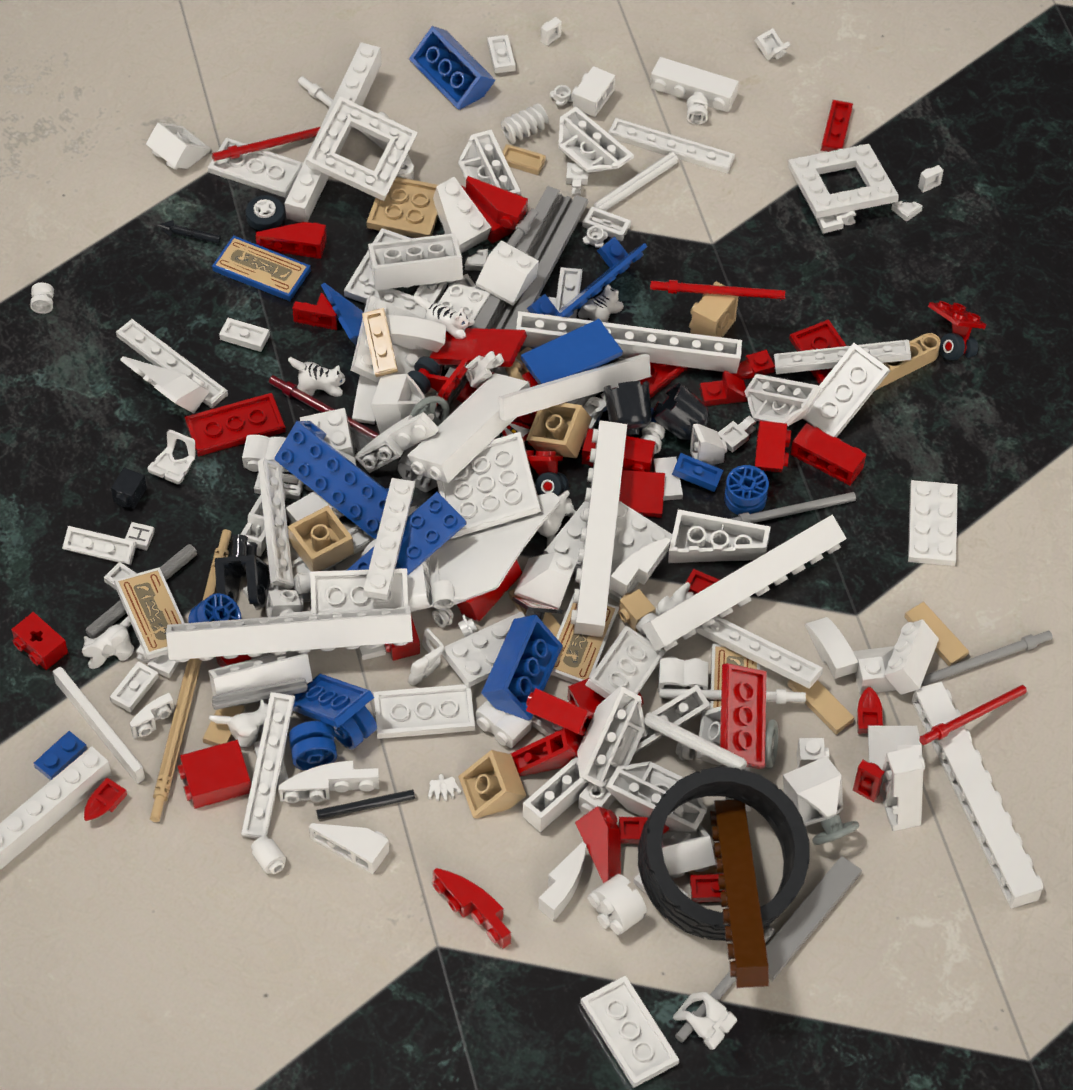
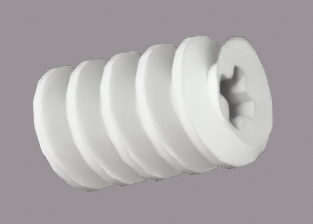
(524, 122)

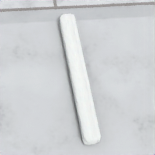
(636, 182)
(694, 742)

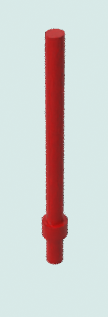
(234, 152)
(674, 287)
(942, 730)

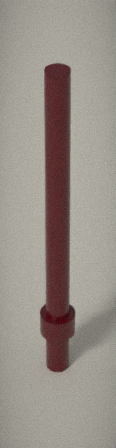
(291, 391)

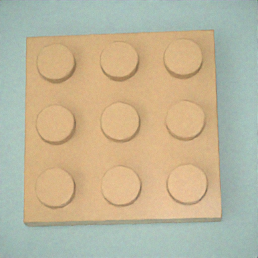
(406, 209)

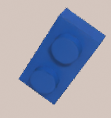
(697, 472)
(60, 755)

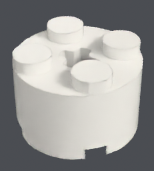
(617, 904)

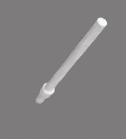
(317, 92)
(779, 696)

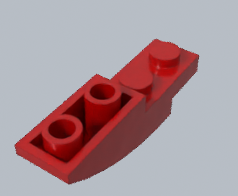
(469, 898)

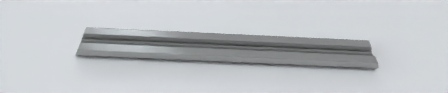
(544, 242)

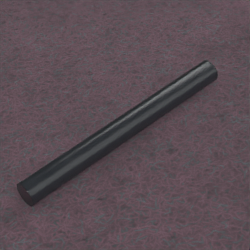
(365, 804)

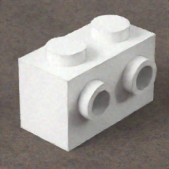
(593, 91)

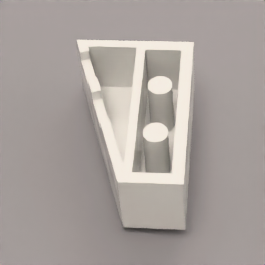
(460, 215)
(903, 788)

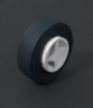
(265, 213)

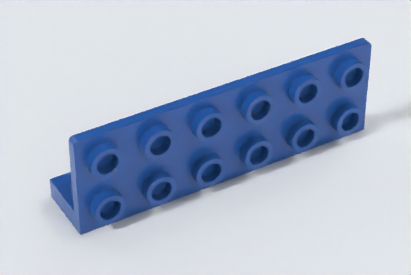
(616, 259)
(333, 476)
(423, 535)

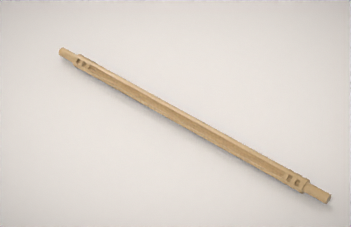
(183, 702)

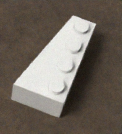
(715, 538)

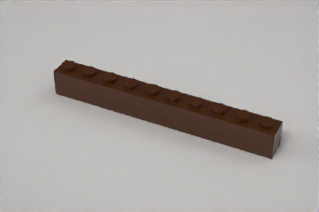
(739, 895)

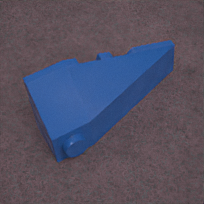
(348, 313)

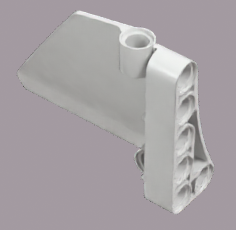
(474, 561)

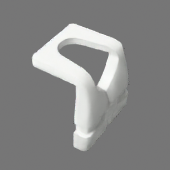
(167, 466)
(427, 664)
(713, 1025)

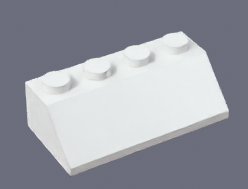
(415, 261)

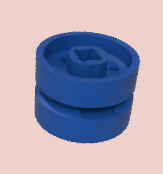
(746, 490)
(215, 608)
(356, 728)
(312, 745)

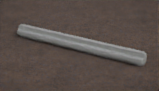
(118, 610)

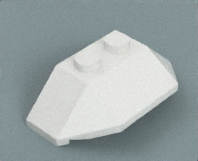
(590, 144)
(486, 162)
(780, 399)
(611, 736)
(641, 788)

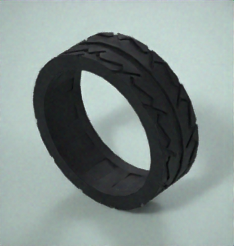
(751, 790)

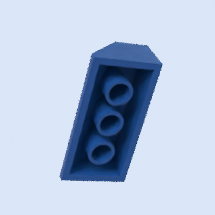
(451, 68)
(522, 666)

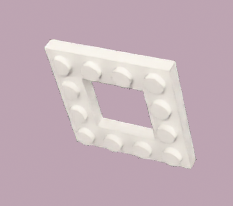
(376, 182)
(878, 189)
(362, 284)

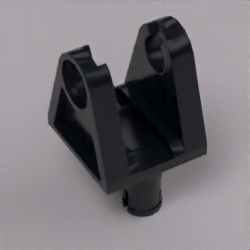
(243, 564)

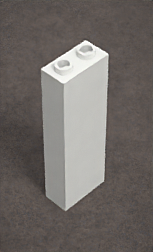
(465, 431)

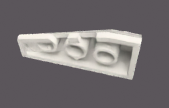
(174, 385)

